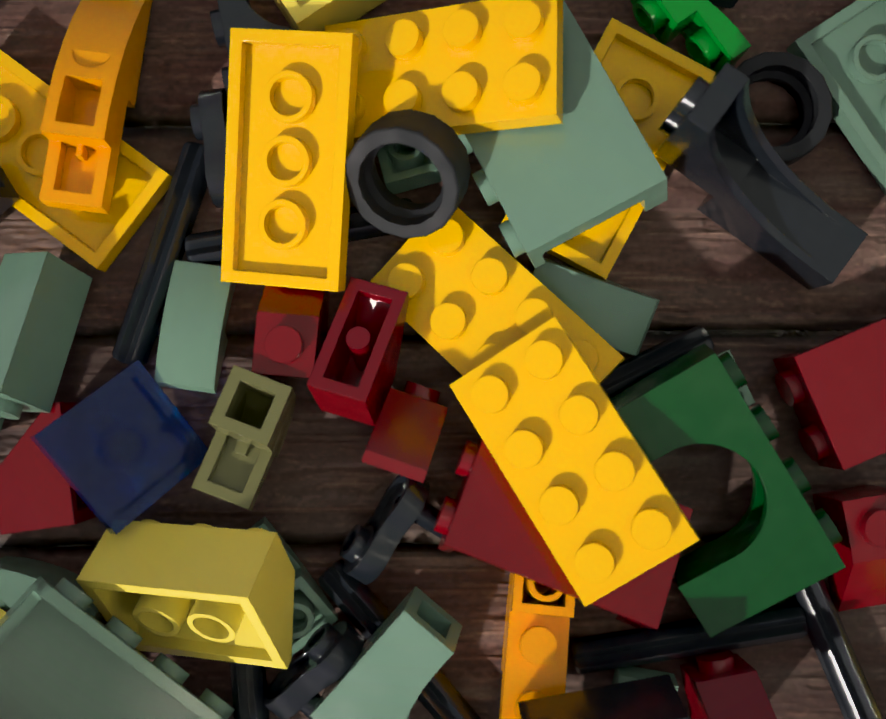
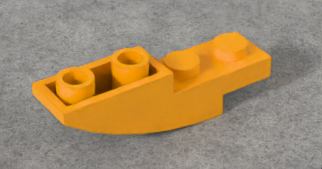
(89, 100)
(533, 644)

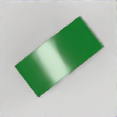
(707, 32)

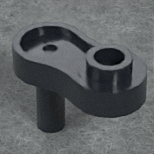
(210, 125)
(372, 545)
(323, 662)

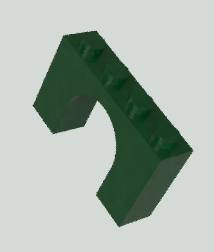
(779, 539)

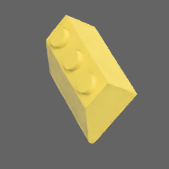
(197, 590)

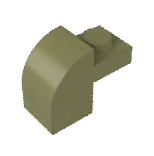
(249, 433)

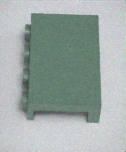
(569, 173)
(73, 666)

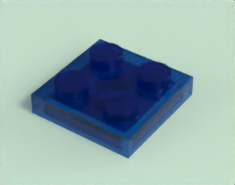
(122, 446)

